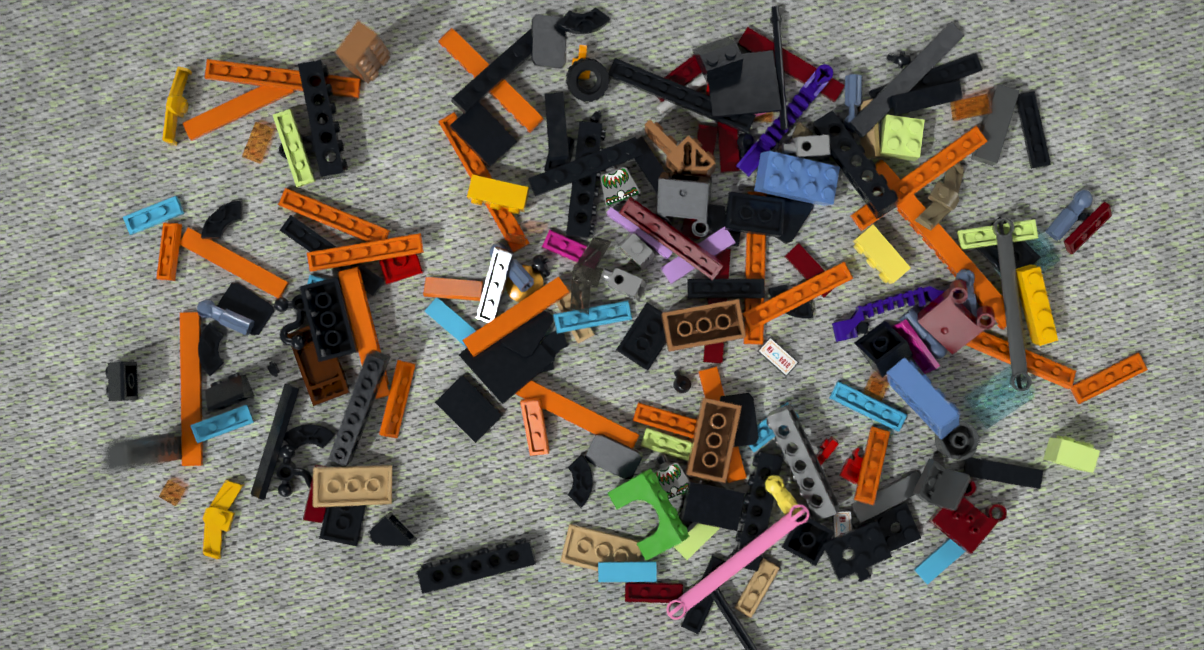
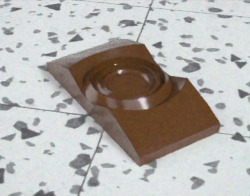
(322, 379)

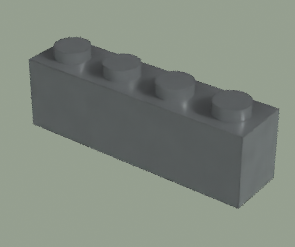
(996, 124)

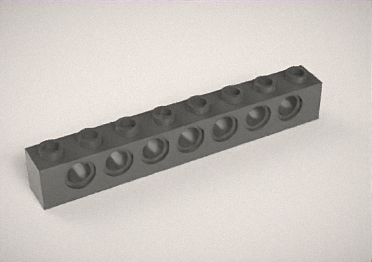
(142, 451)

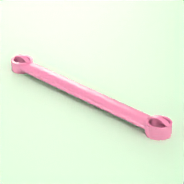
(737, 562)

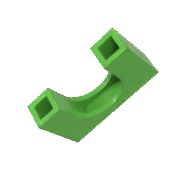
(670, 529)

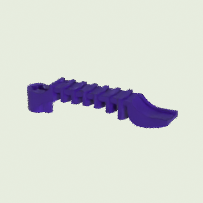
(794, 110)
(847, 329)

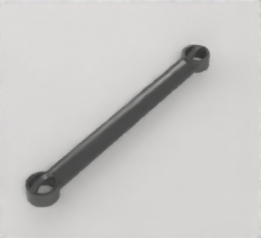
(1011, 304)

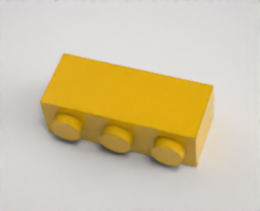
(498, 194)

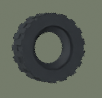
(601, 83)

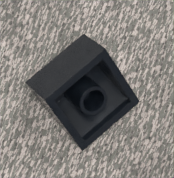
(719, 59)
(883, 348)
(122, 381)
(228, 393)
(391, 532)
(807, 540)

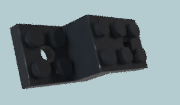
(871, 541)

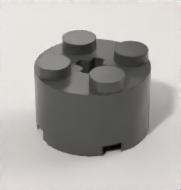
(966, 445)

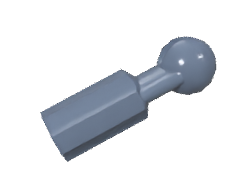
(853, 97)
(1069, 215)
(516, 273)
(969, 278)
(228, 318)
(933, 345)

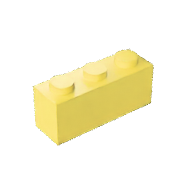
(881, 255)

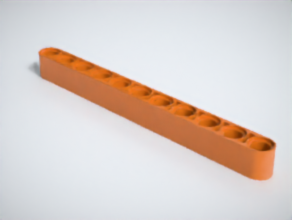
(947, 249)

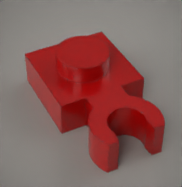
(827, 448)
(852, 468)

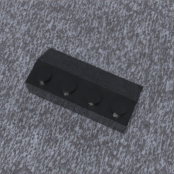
(328, 319)

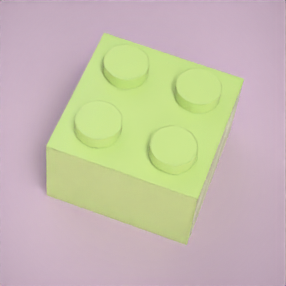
(901, 137)
(1072, 453)

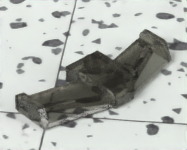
(587, 274)

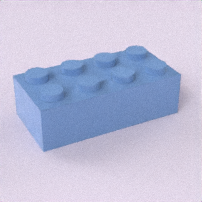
(797, 178)
(923, 398)

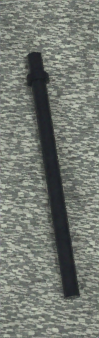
(775, 21)

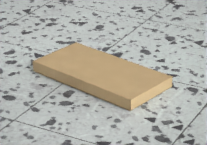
(352, 485)
(588, 546)

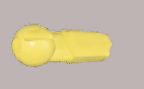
(785, 500)

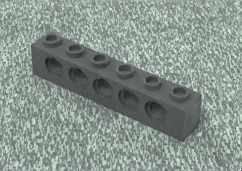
(818, 508)

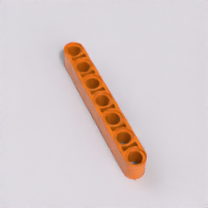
(504, 92)
(361, 319)
(578, 414)

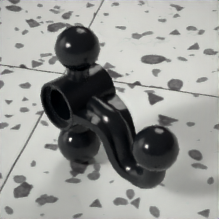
(282, 304)
(285, 488)

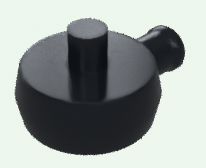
(900, 59)
(745, 142)
(541, 264)
(681, 383)

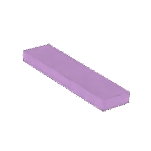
(646, 238)
(713, 244)

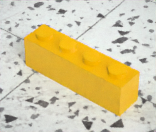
(1036, 305)

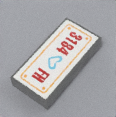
(777, 356)
(842, 522)

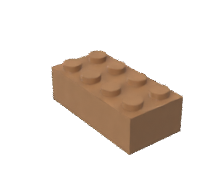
(363, 52)
(703, 325)
(713, 440)

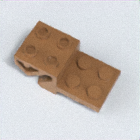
(701, 162)

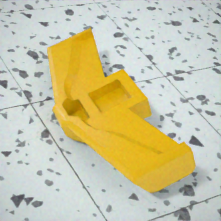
(175, 105)
(219, 518)

